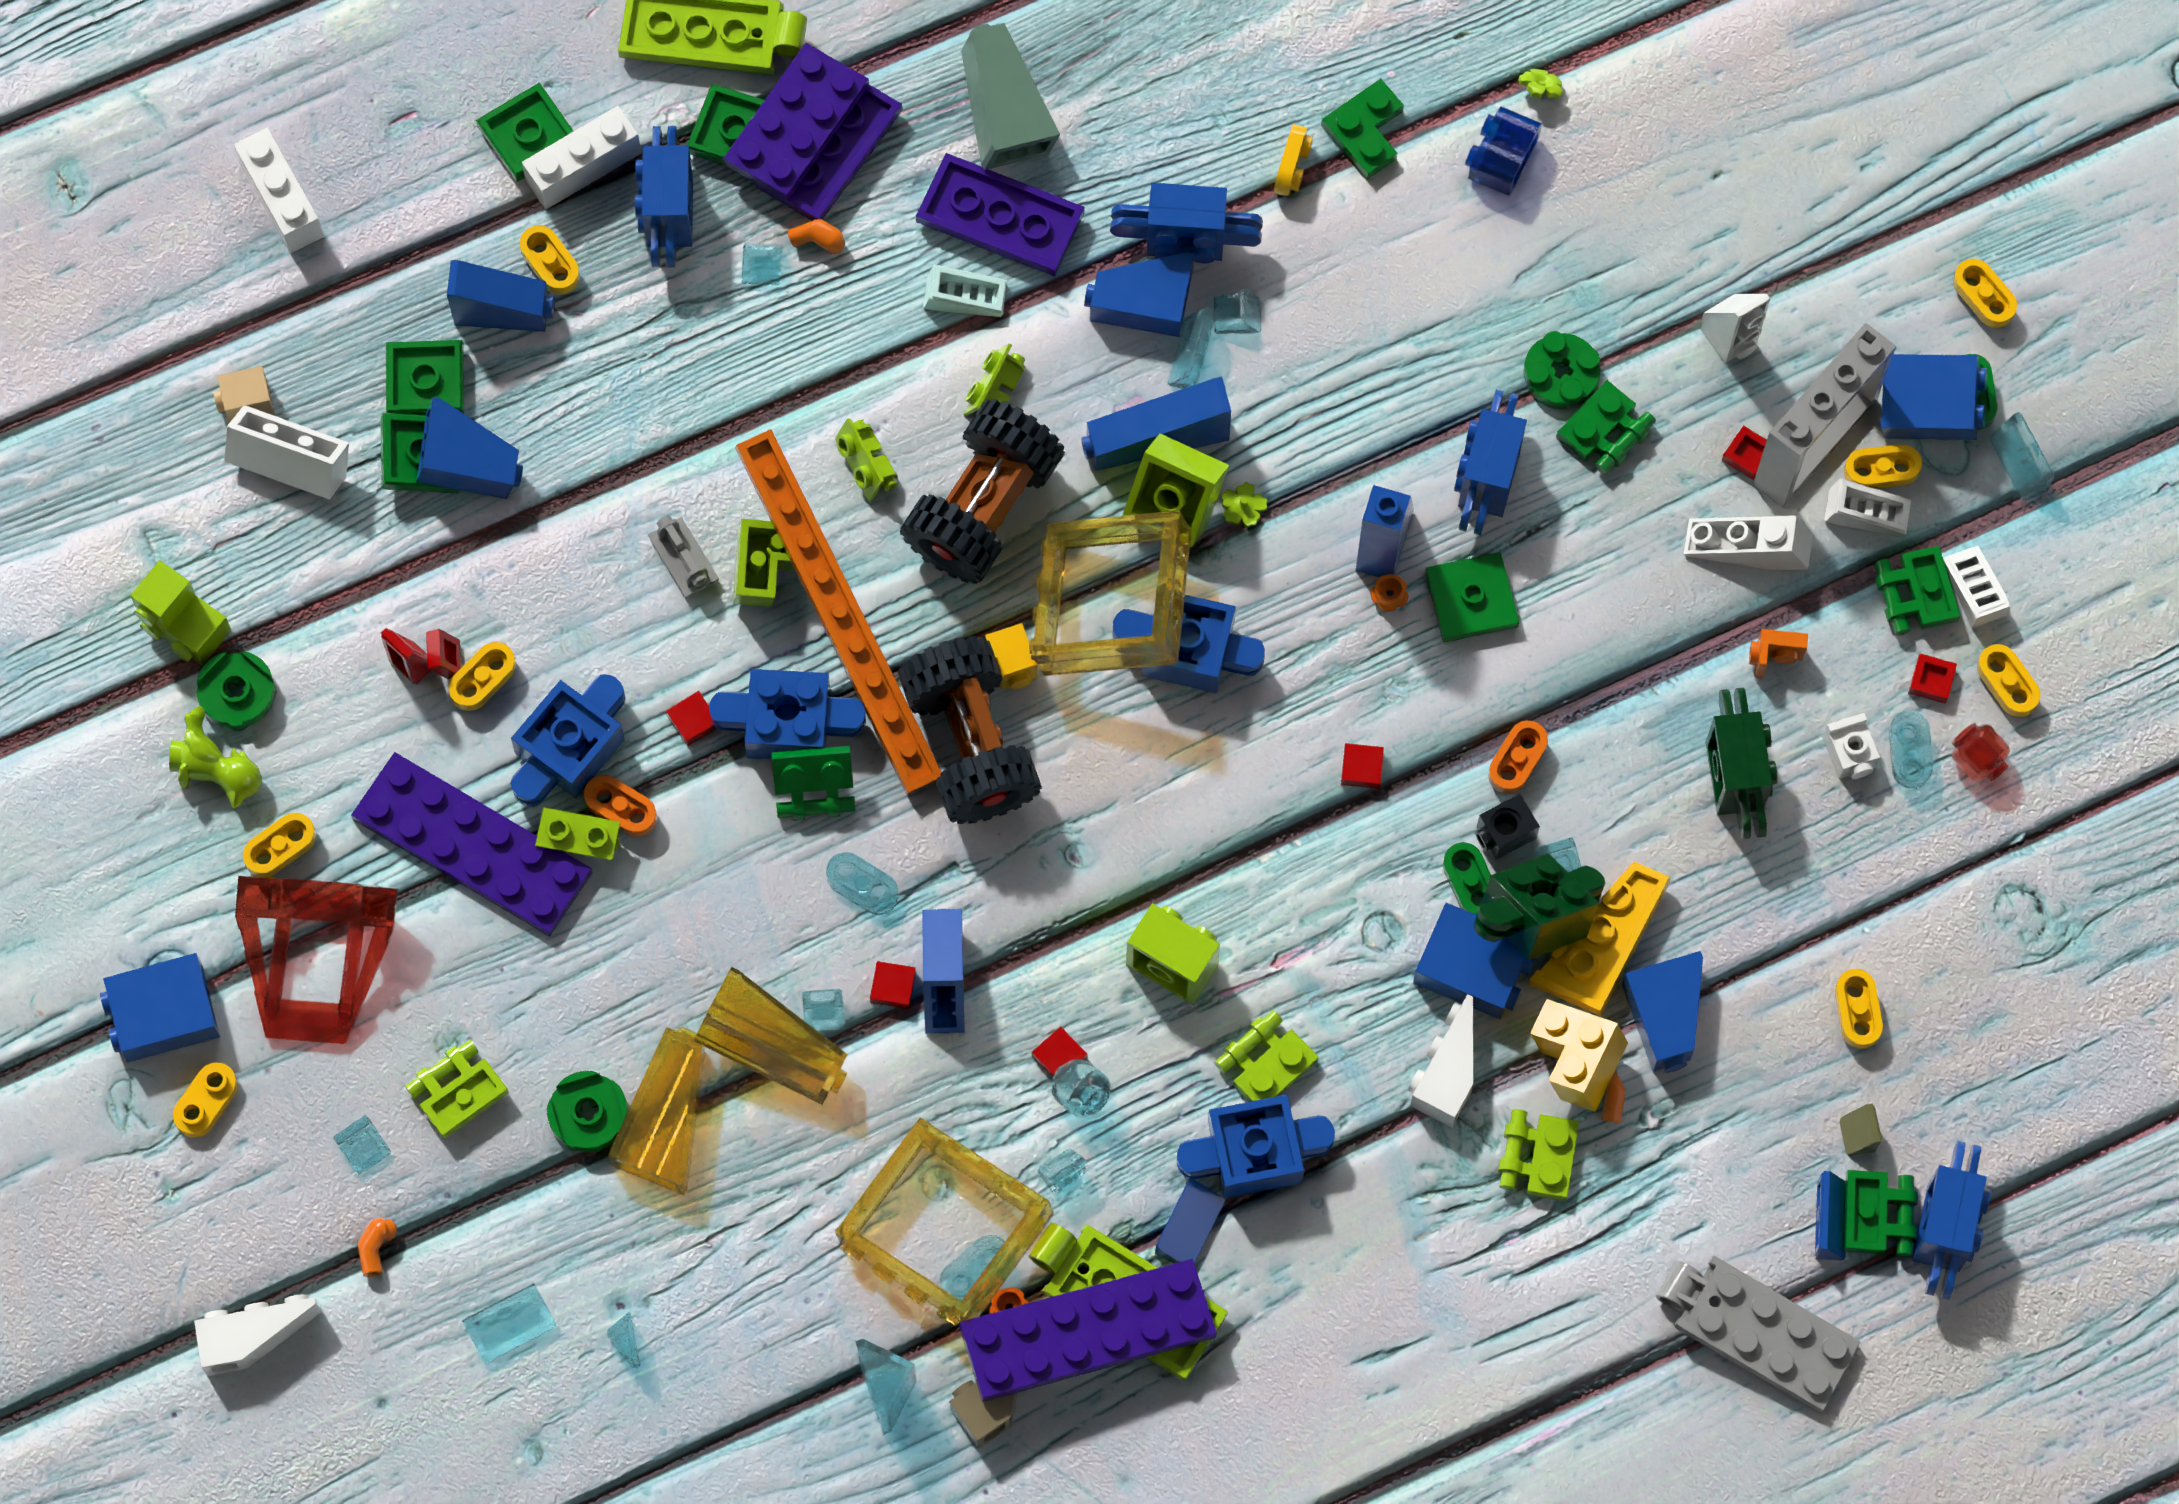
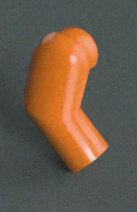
(819, 232)
(1614, 1100)
(370, 1243)

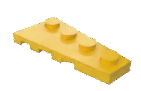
(1592, 967)

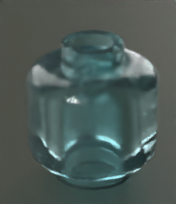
(1080, 1088)

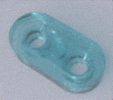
(1911, 751)
(860, 882)
(969, 1264)

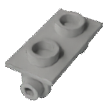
(682, 555)

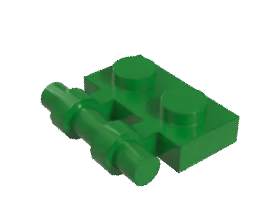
(1597, 420)
(1928, 586)
(813, 771)
(1866, 1213)

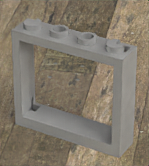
(1824, 415)

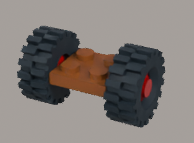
(1008, 456)
(958, 681)

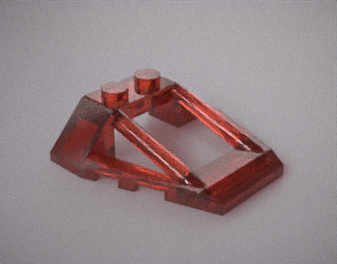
(317, 901)

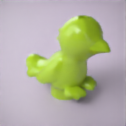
(201, 760)

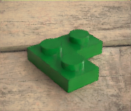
(1356, 127)

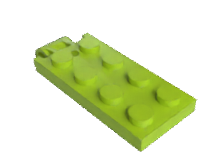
(711, 33)
(1107, 1260)

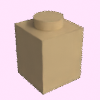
(243, 388)

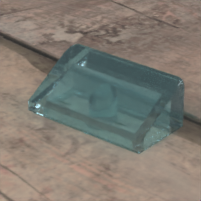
(1191, 349)
(2022, 457)
(509, 1323)

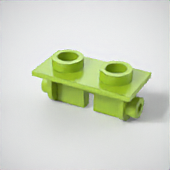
(999, 371)
(857, 444)
(578, 834)

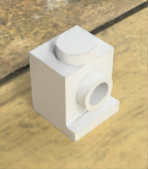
(1845, 760)

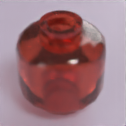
(1980, 752)

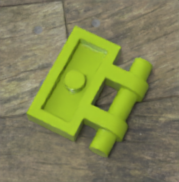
(1274, 1070)
(463, 1097)
(1551, 1159)

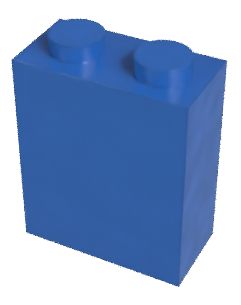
(1933, 397)
(1464, 964)
(159, 1008)

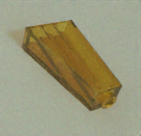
(770, 1039)
(663, 1115)

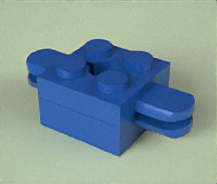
(665, 196)
(1186, 221)
(1489, 462)
(1205, 644)
(780, 726)
(567, 739)
(1255, 1146)
(1950, 1219)

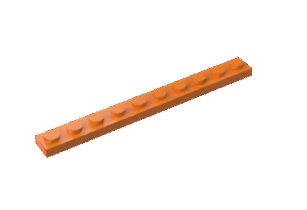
(838, 611)

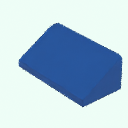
(1830, 1217)
(1189, 1223)

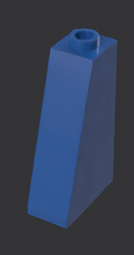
(1190, 416)
(1383, 531)

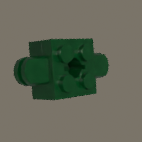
(1740, 763)
(1539, 905)

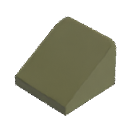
(1861, 1130)

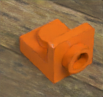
(1780, 645)

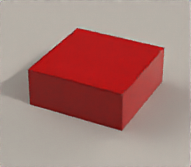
(1745, 452)
(443, 653)
(1932, 678)
(691, 718)
(1362, 766)
(893, 985)
(1057, 1050)

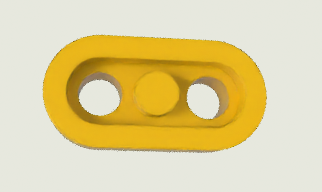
(1289, 175)
(551, 261)
(1986, 294)
(1880, 465)
(481, 677)
(2011, 681)
(277, 843)
(1858, 1010)
(207, 1099)

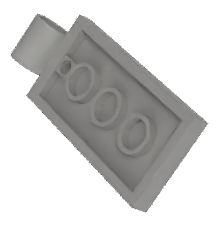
(1759, 1330)

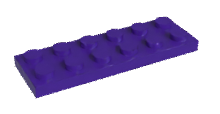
(471, 844)
(1087, 1330)

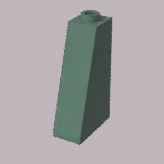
(1004, 100)

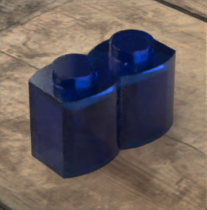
(1503, 151)

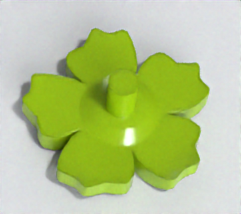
(1541, 82)
(1243, 505)

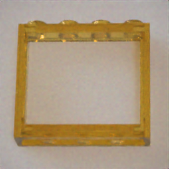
(1119, 653)
(917, 1287)

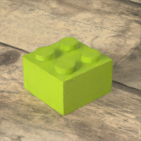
(1177, 479)
(1173, 952)

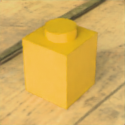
(1013, 656)

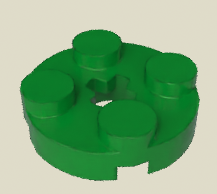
(1559, 349)
(235, 668)
(566, 1101)

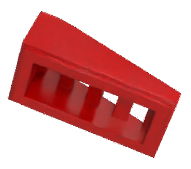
(405, 655)

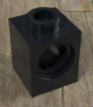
(1514, 813)

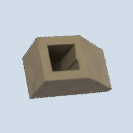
(981, 1419)

